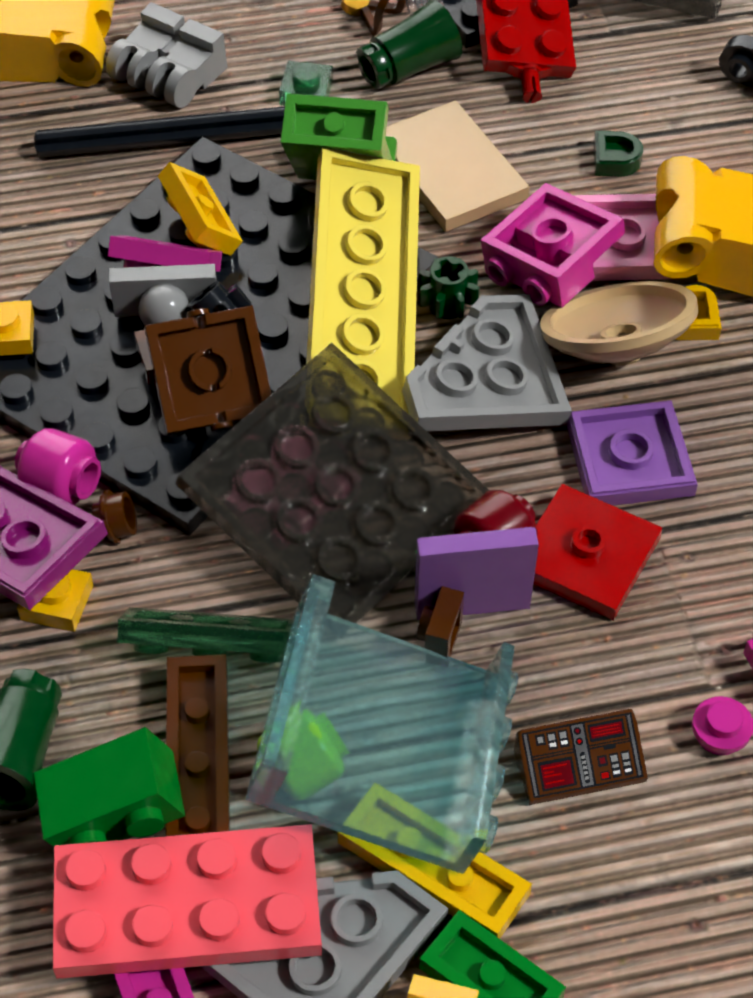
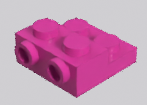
(550, 245)

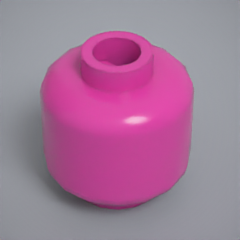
(59, 464)

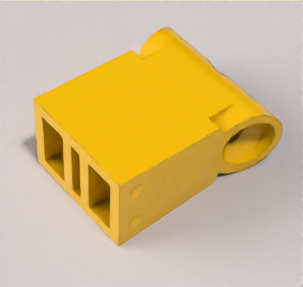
(54, 40)
(704, 224)

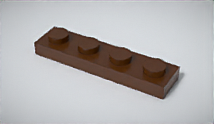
(200, 741)

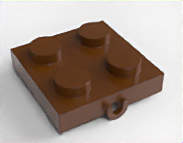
(207, 368)

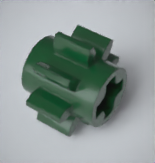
(448, 287)

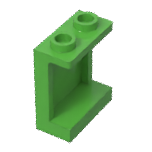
(333, 124)

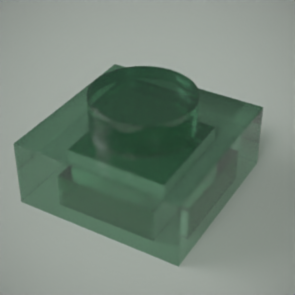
(306, 79)

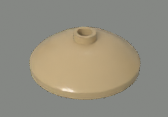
(620, 321)

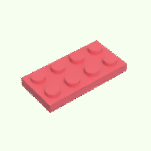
(185, 901)

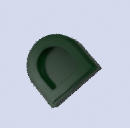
(616, 153)

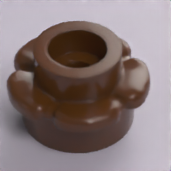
(117, 514)

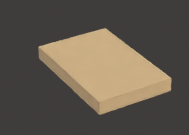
(458, 164)

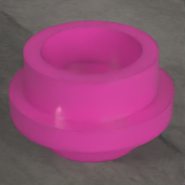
(722, 725)

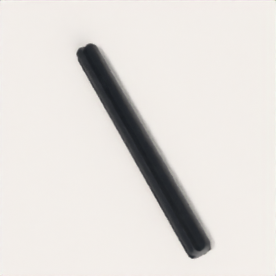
(158, 132)

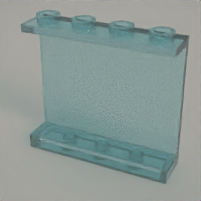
(384, 737)

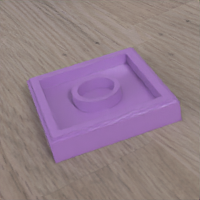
(631, 453)
(488, 566)

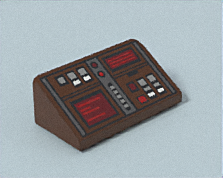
(580, 756)

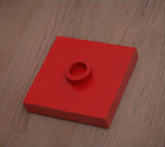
(591, 550)

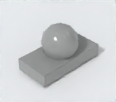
(158, 291)

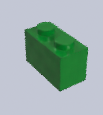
(110, 792)

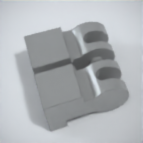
(168, 56)

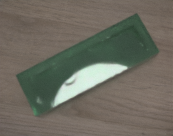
(206, 633)

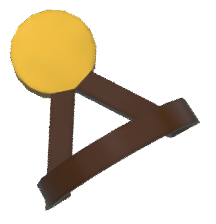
(364, 8)

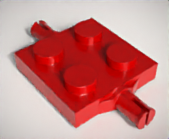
(527, 41)

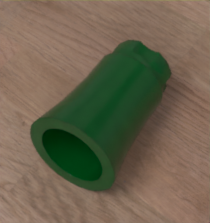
(410, 46)
(26, 726)

